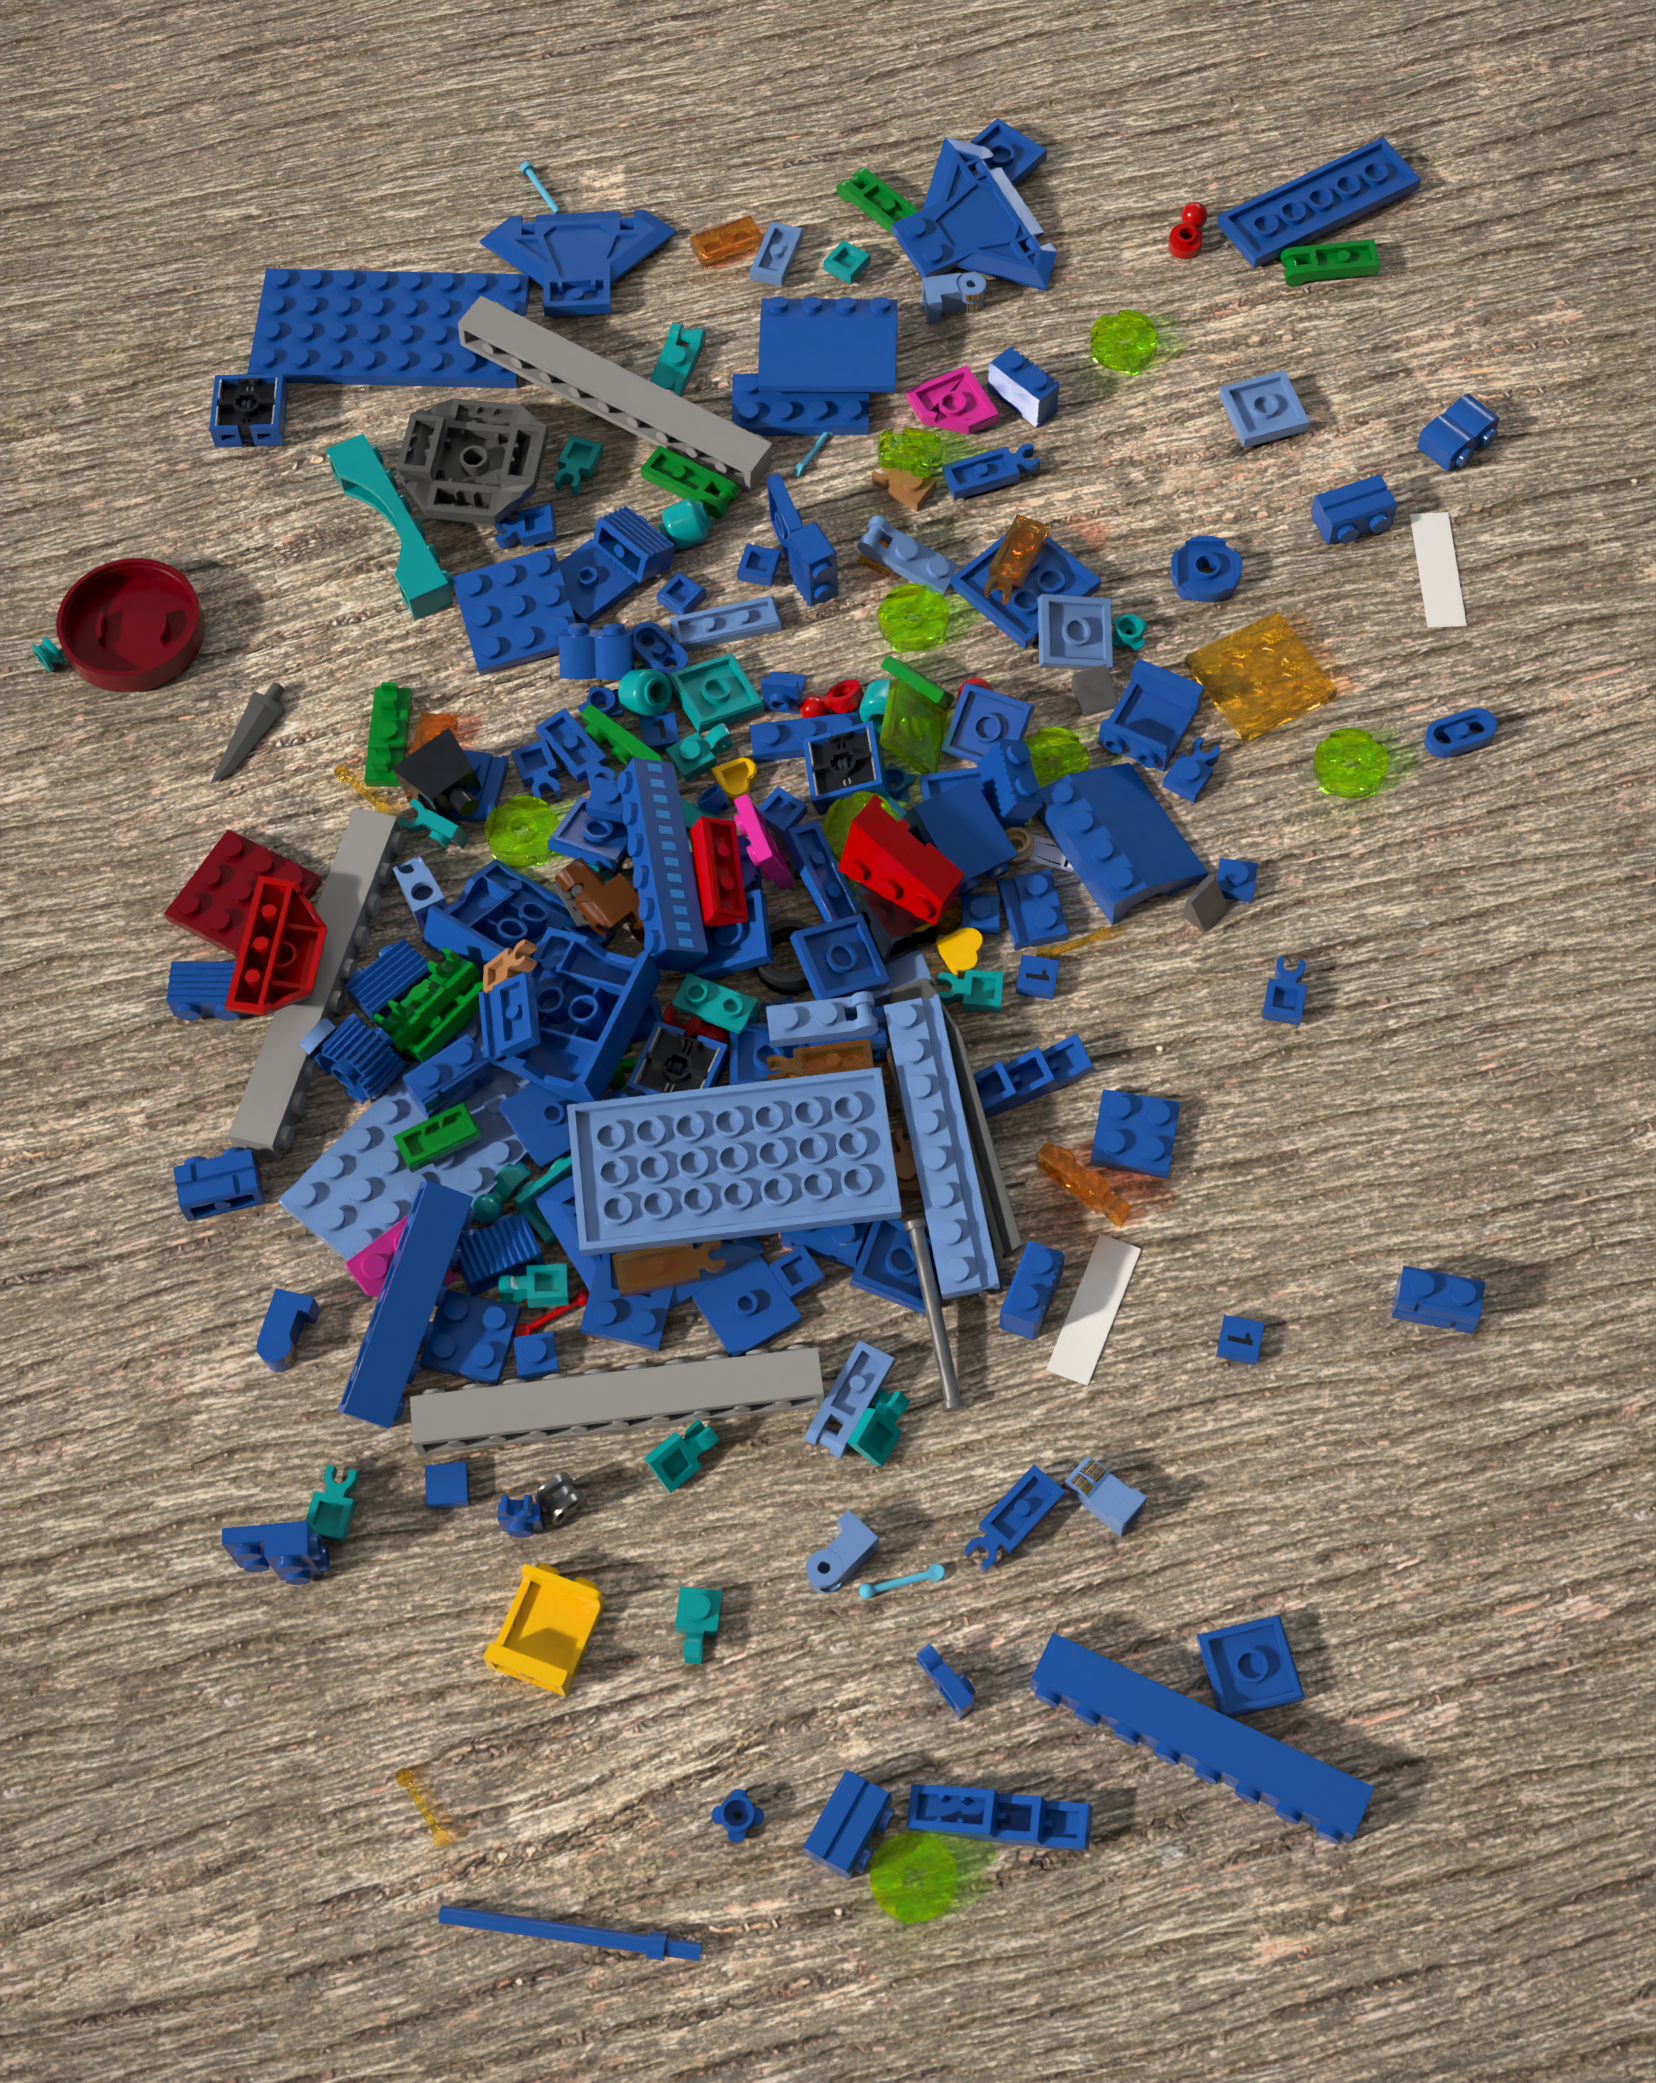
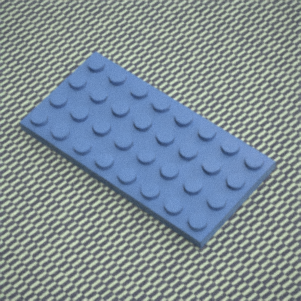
(732, 1161)
(364, 1181)

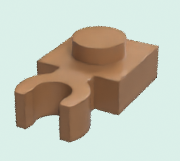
(904, 487)
(509, 964)
(905, 1167)

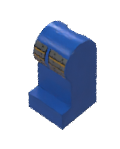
(283, 1328)

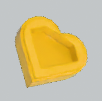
(736, 777)
(960, 950)

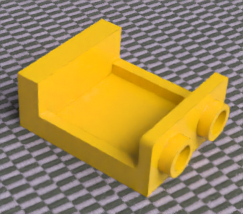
(547, 1629)

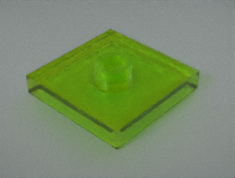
(913, 727)

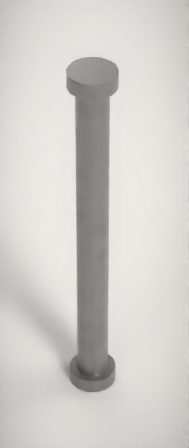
(916, 1230)

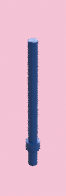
(655, 1945)

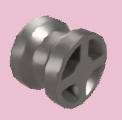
(561, 1498)

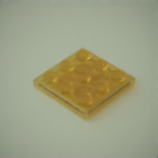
(1260, 676)

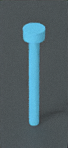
(527, 170)

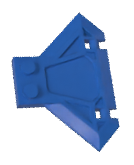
(975, 223)
(578, 254)
(639, 1317)

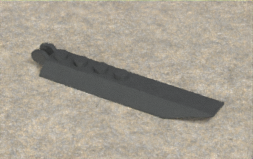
(995, 1199)

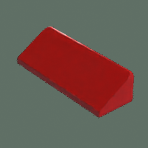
(718, 872)

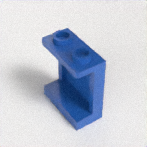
(1151, 716)
(965, 832)

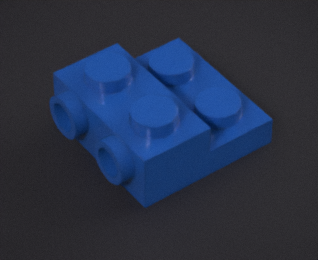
(287, 1547)

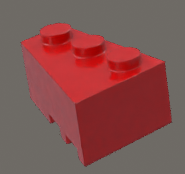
(898, 865)

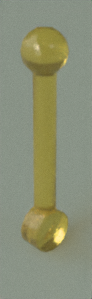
(342, 774)
(1101, 934)
(405, 1778)

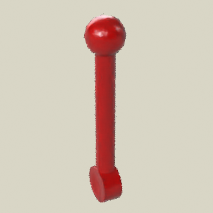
(524, 1329)

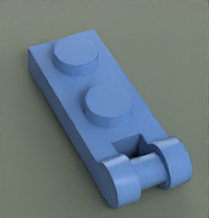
(906, 556)
(821, 1020)
(849, 1397)

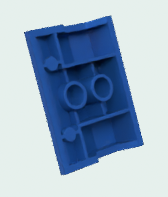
(828, 345)
(1117, 838)
(497, 913)
(585, 1014)

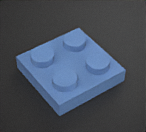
(1264, 408)
(1074, 632)

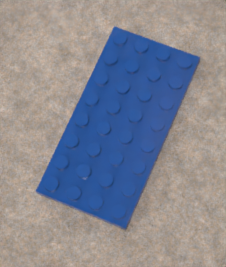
(378, 327)

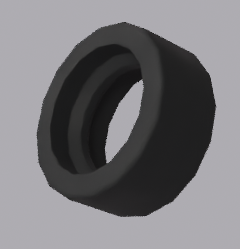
(783, 982)

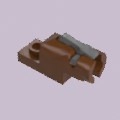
(599, 904)

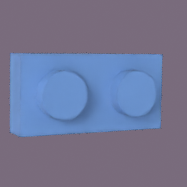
(776, 254)

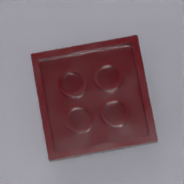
(222, 888)

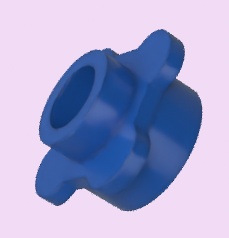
(735, 1803)

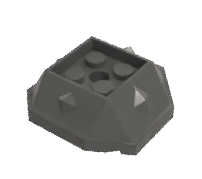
(471, 459)

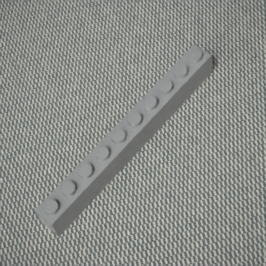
(614, 393)
(346, 906)
(616, 1400)

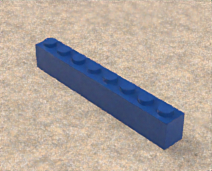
(1201, 1739)

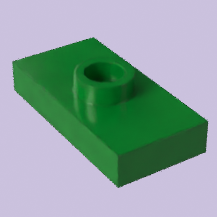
(918, 681)
(437, 1137)

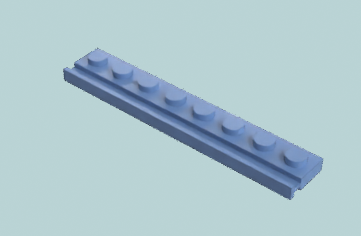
(941, 1148)

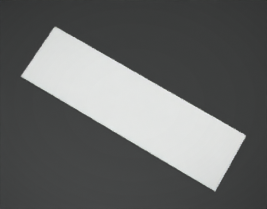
(1438, 570)
(1093, 1309)

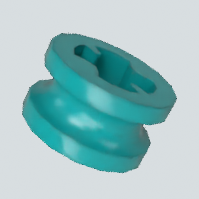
(48, 654)

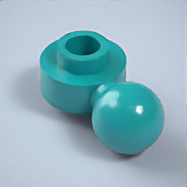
(510, 1180)

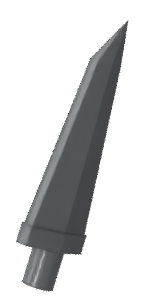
(255, 722)

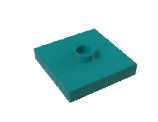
(715, 693)

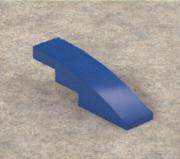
(1031, 1075)
(999, 1817)

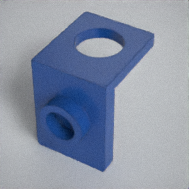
(783, 692)

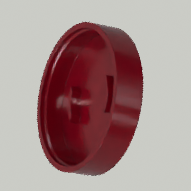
(130, 625)

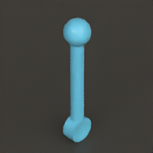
(801, 467)
(934, 1573)

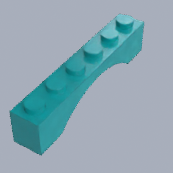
(363, 478)

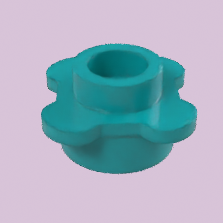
(1131, 624)

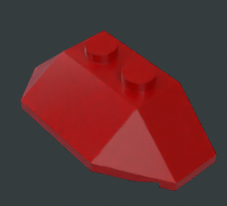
(277, 950)

